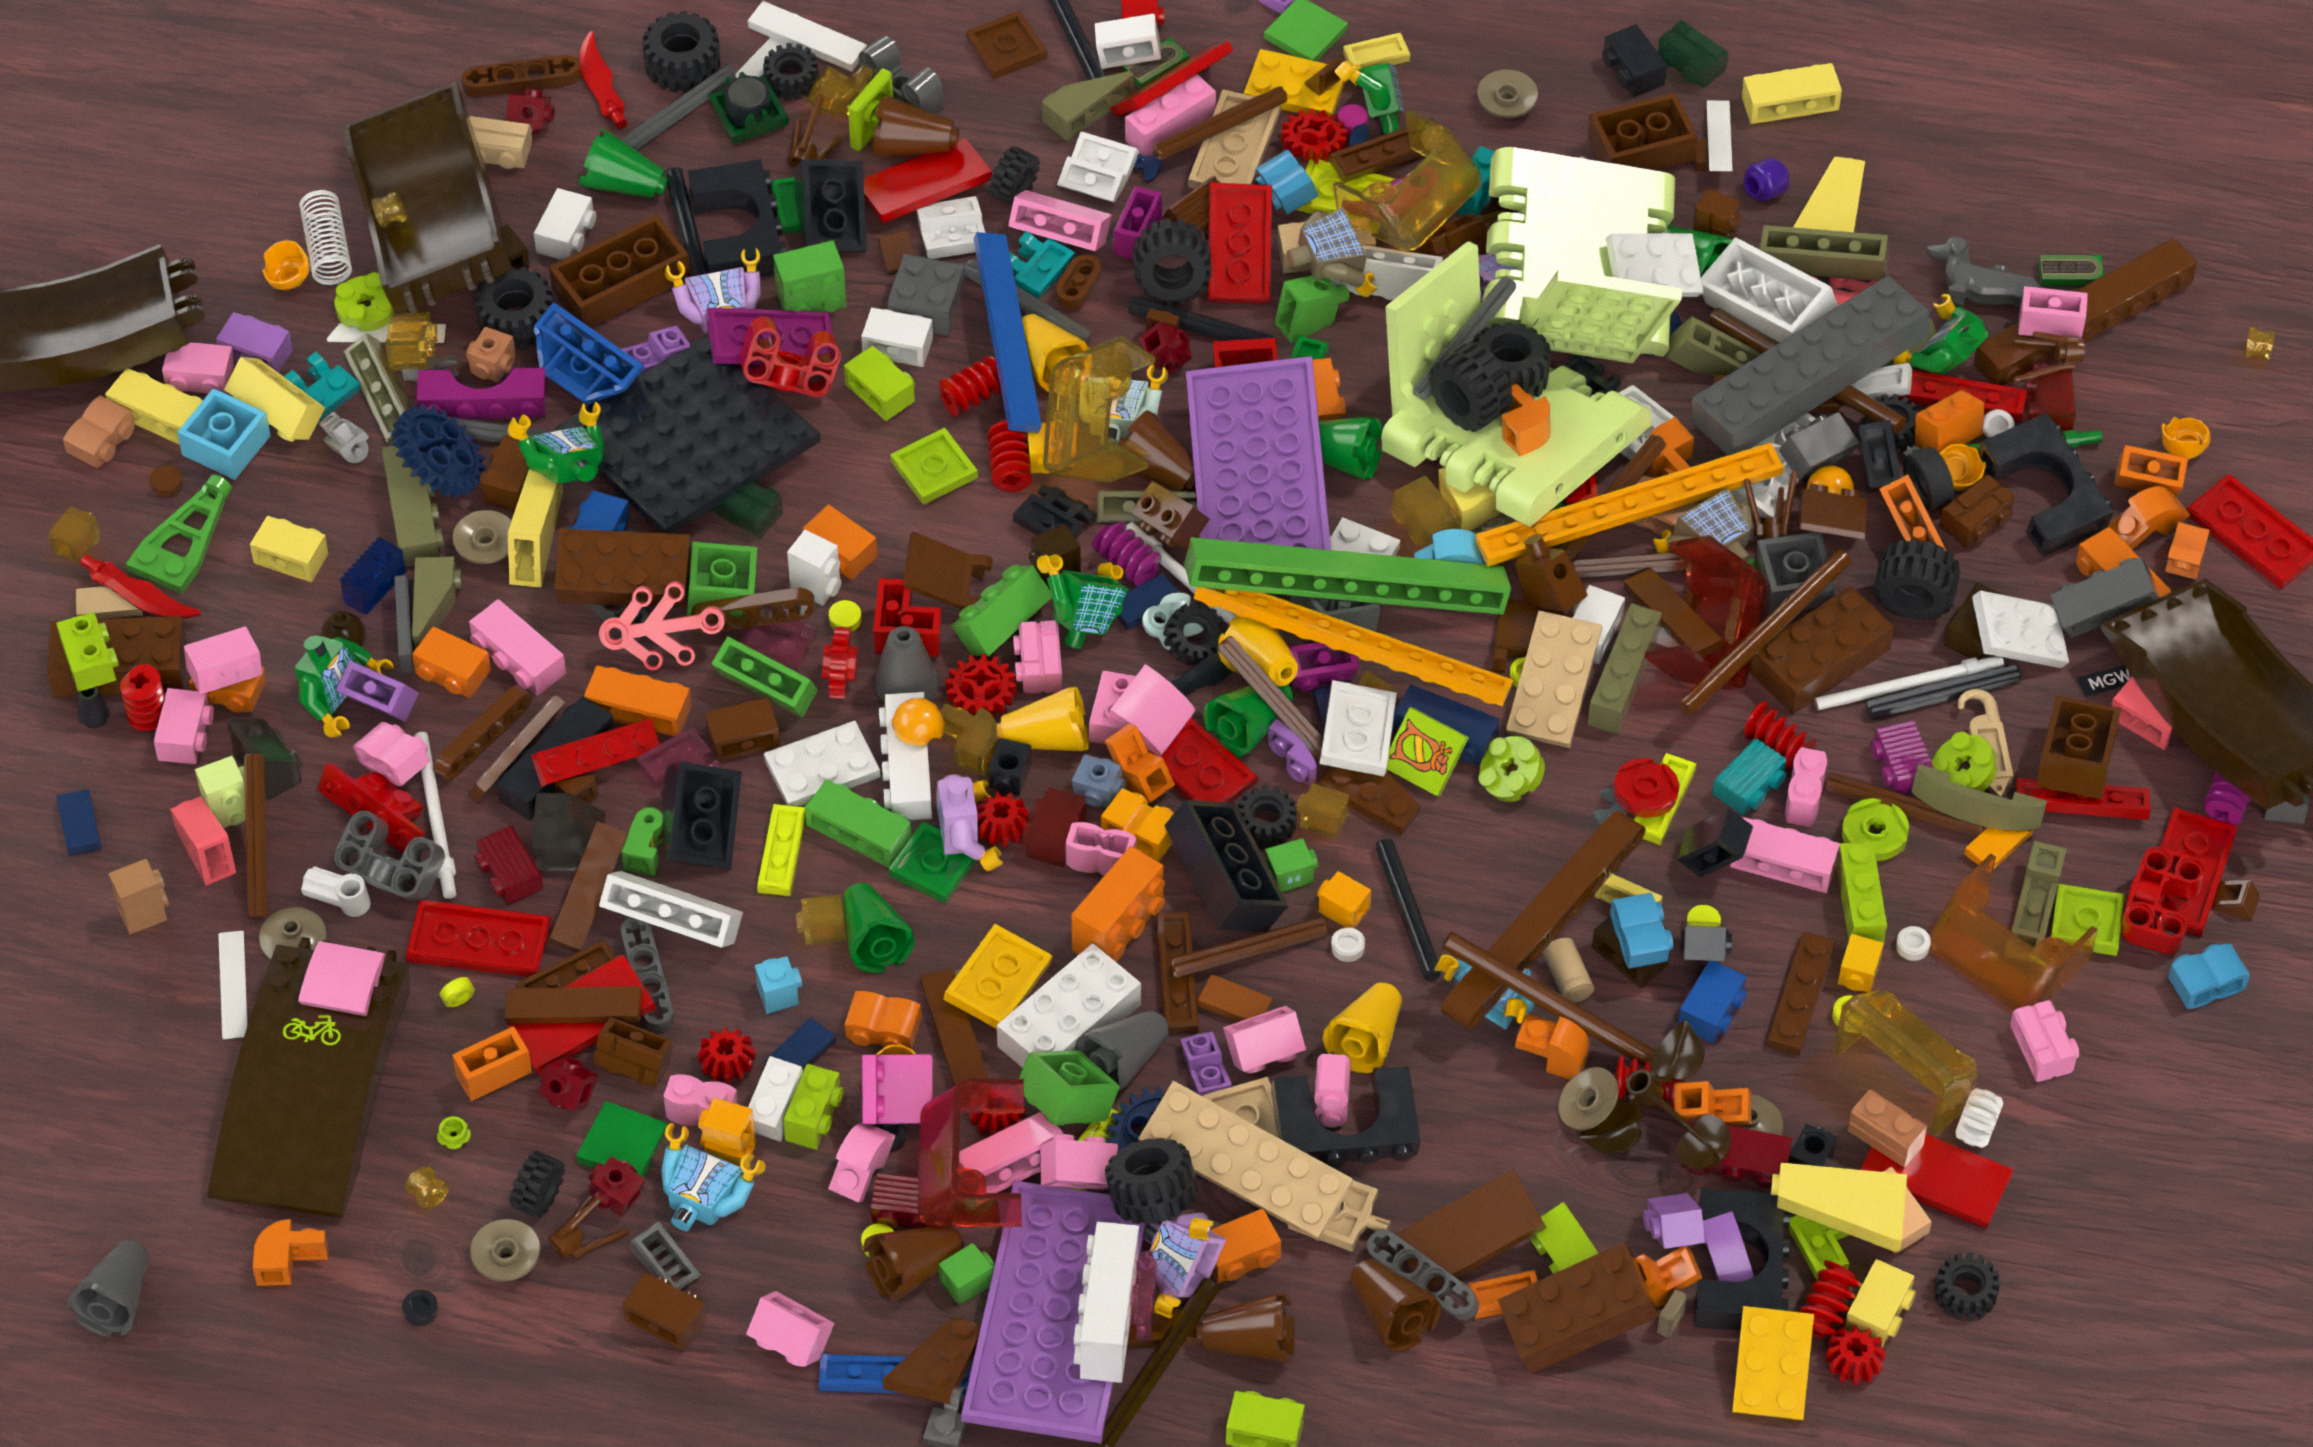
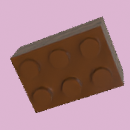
(1644, 134)
(2078, 747)

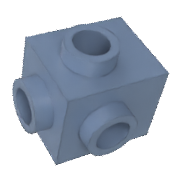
(1098, 780)

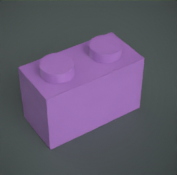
(256, 340)
(377, 691)
(1674, 1220)

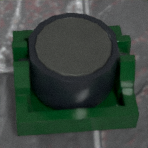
(747, 108)

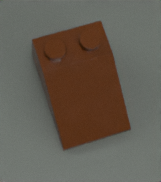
(1832, 512)

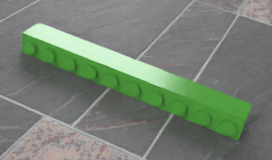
(1347, 576)

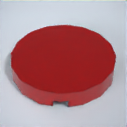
(1646, 788)

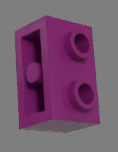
(1321, 665)

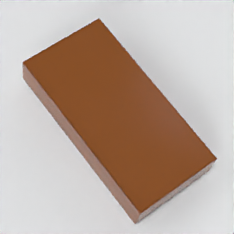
(1232, 999)

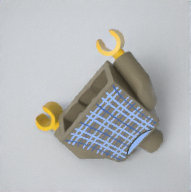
(1332, 251)
(1718, 516)

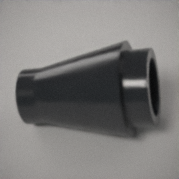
(92, 708)

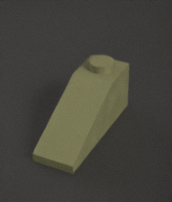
(1083, 103)
(1707, 349)
(433, 593)

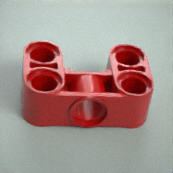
(787, 369)
(2148, 894)

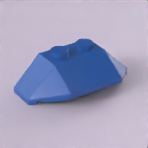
(581, 357)

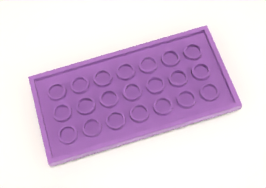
(1259, 453)
(1026, 1340)

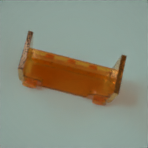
(1997, 956)

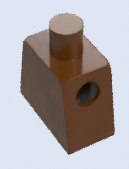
(1548, 577)

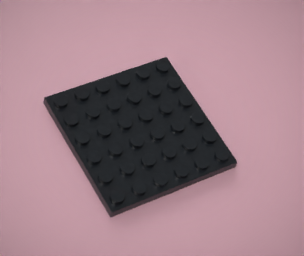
(693, 436)

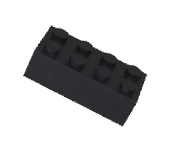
(1226, 866)

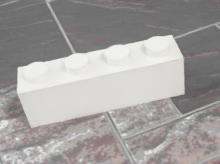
(1394, 270)
(906, 766)
(671, 909)

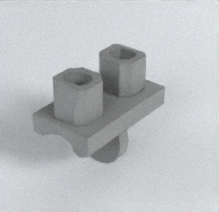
(345, 438)

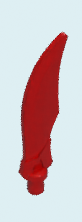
(599, 80)
(136, 592)

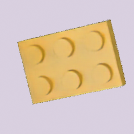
(1291, 72)
(997, 976)
(1773, 1363)

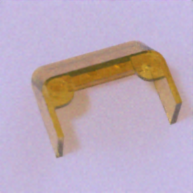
(1424, 199)
(1080, 412)
(1913, 1046)

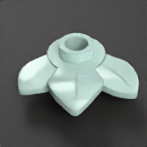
(1166, 608)

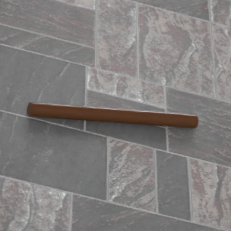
(1850, 395)
(1764, 632)
(1547, 998)

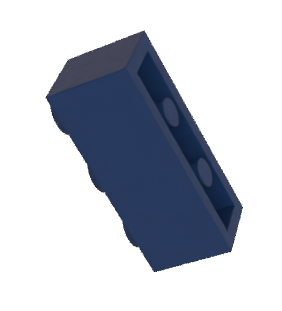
(1475, 724)

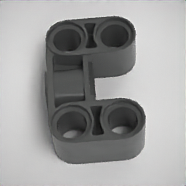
(922, 90)
(382, 869)

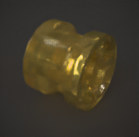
(388, 209)
(2259, 343)
(426, 1187)

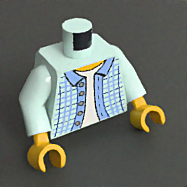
(1134, 403)

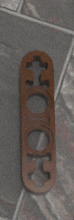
(521, 79)
(754, 615)
(482, 733)

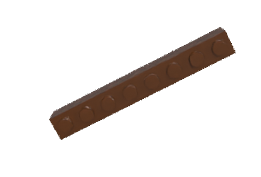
(2109, 301)

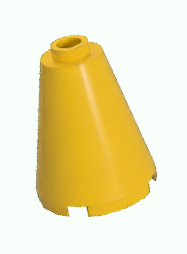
(1047, 346)
(1264, 647)
(1049, 723)
(1365, 1028)

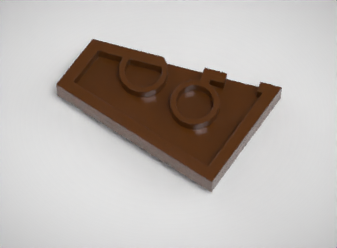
(1375, 797)
(937, 1364)

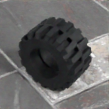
(678, 34)
(1178, 282)
(511, 290)
(1520, 353)
(1470, 387)
(1917, 579)
(1151, 1180)

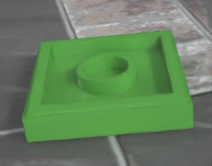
(1306, 30)

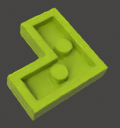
(1817, 1243)

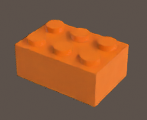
(1119, 905)

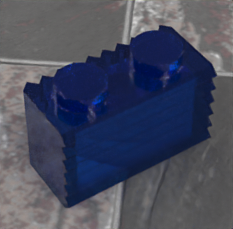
(372, 575)

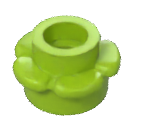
(453, 1125)

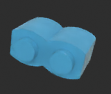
(1289, 182)
(1640, 930)
(2208, 975)

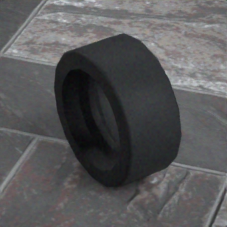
(1929, 477)

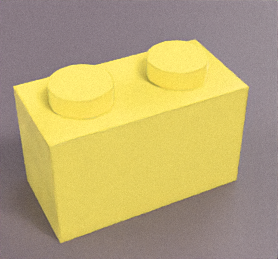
(289, 548)
(1881, 1301)

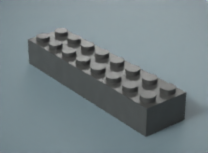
(1810, 367)

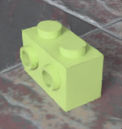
(223, 790)

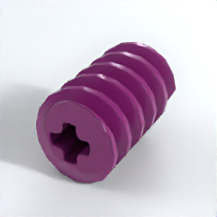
(1128, 552)
(2225, 801)

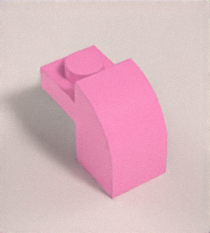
(858, 1157)

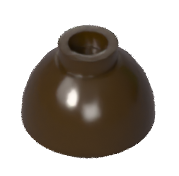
(344, 625)

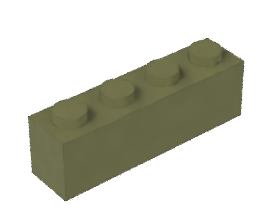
(1828, 252)
(411, 510)
(1624, 669)

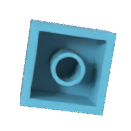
(224, 434)

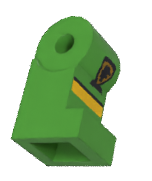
(640, 849)

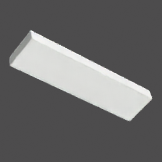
(797, 30)

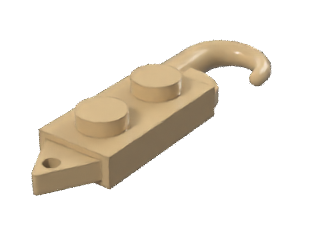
(1991, 729)

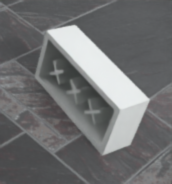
(1765, 291)
(1074, 1001)
(1106, 1302)

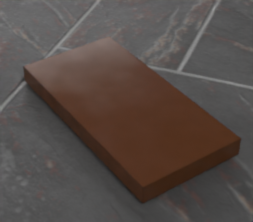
(1475, 1227)

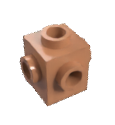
(491, 355)

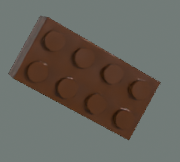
(618, 271)
(610, 565)
(135, 642)
(1822, 650)
(1578, 1307)

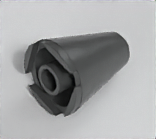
(905, 666)
(1124, 1045)
(112, 1290)

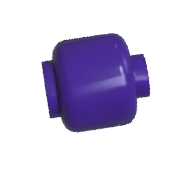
(1766, 179)

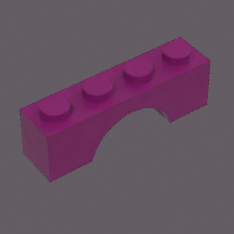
(518, 395)

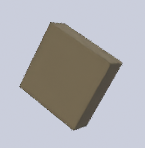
(1672, 1313)

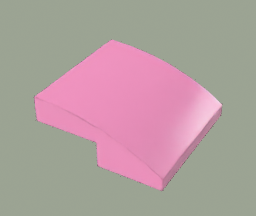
(1154, 708)
(341, 978)

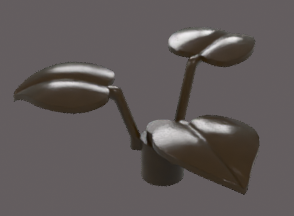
(1678, 1057)

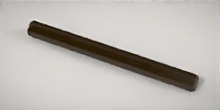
(1158, 1362)

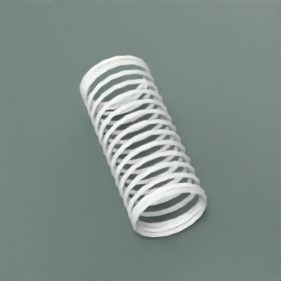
(336, 211)

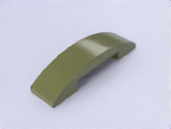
(1976, 806)
(2038, 892)

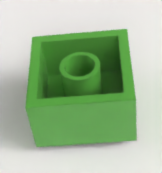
(810, 279)
(721, 573)
(1068, 1087)

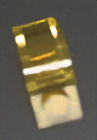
(838, 90)
(975, 736)

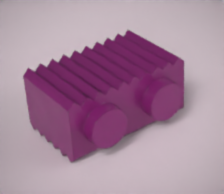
(1139, 212)
(1900, 752)

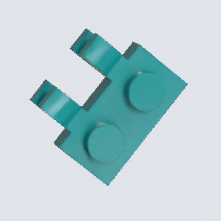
(1045, 264)
(332, 387)

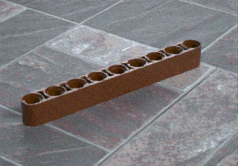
(1546, 915)

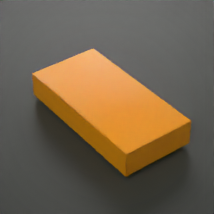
(1998, 842)

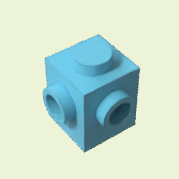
(777, 984)

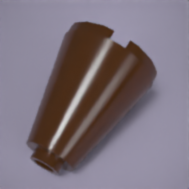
(911, 130)
(1165, 456)
(908, 1258)
(1394, 1304)
(1251, 1330)

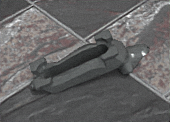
(1978, 283)

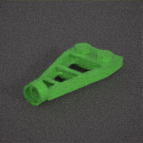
(171, 569)

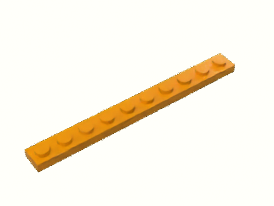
(1632, 503)
(1360, 642)

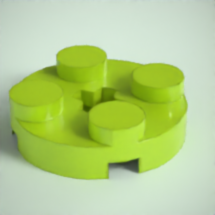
(359, 289)
(1972, 749)
(1498, 758)
(1873, 812)

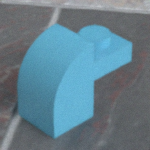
(1452, 545)

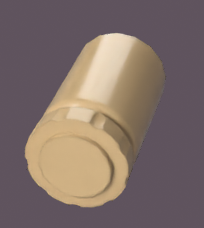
(1568, 970)

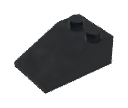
(831, 203)
(700, 814)

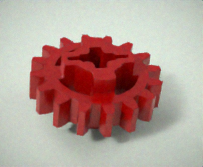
(1313, 135)
(839, 662)
(981, 685)

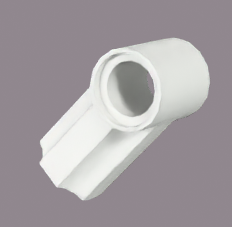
(337, 890)

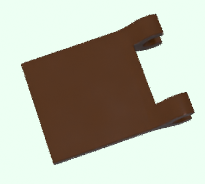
(943, 571)
(1515, 632)

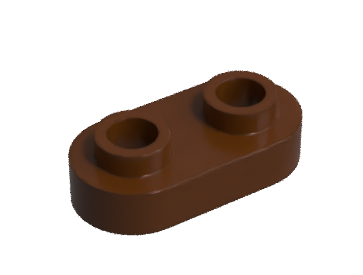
(1077, 284)

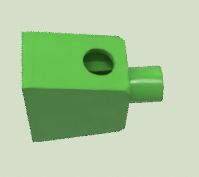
(1308, 306)

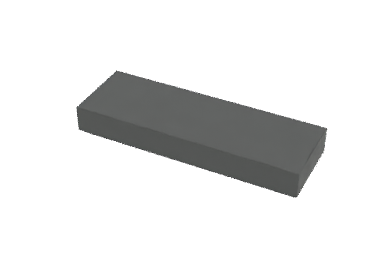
(404, 624)

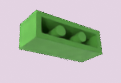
(1001, 610)
(764, 677)
(858, 822)

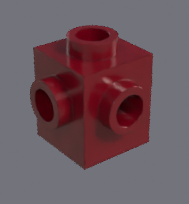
(520, 109)
(1167, 345)
(567, 1084)
(616, 1185)

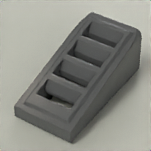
(658, 1233)

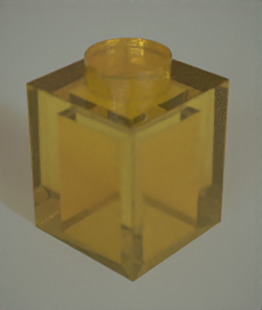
(74, 534)
(1323, 810)
(821, 919)

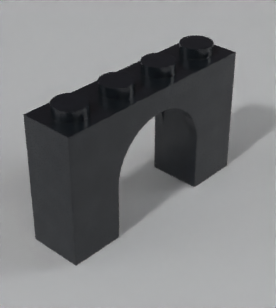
(742, 188)
(2042, 445)
(1391, 1135)
(1761, 1225)

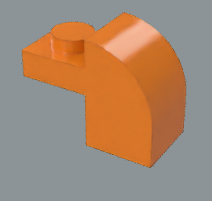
(1526, 422)
(1677, 450)
(2149, 511)
(2187, 550)
(1141, 770)
(1561, 1043)
(1700, 1098)
(280, 1246)
(1669, 1273)

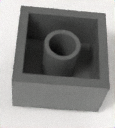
(928, 290)
(1788, 563)

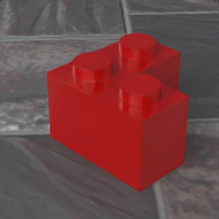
(896, 610)

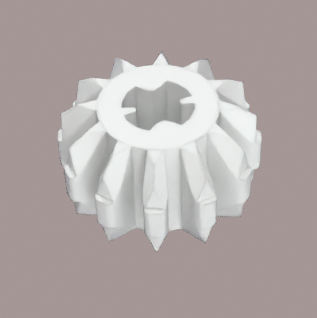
(1979, 1117)

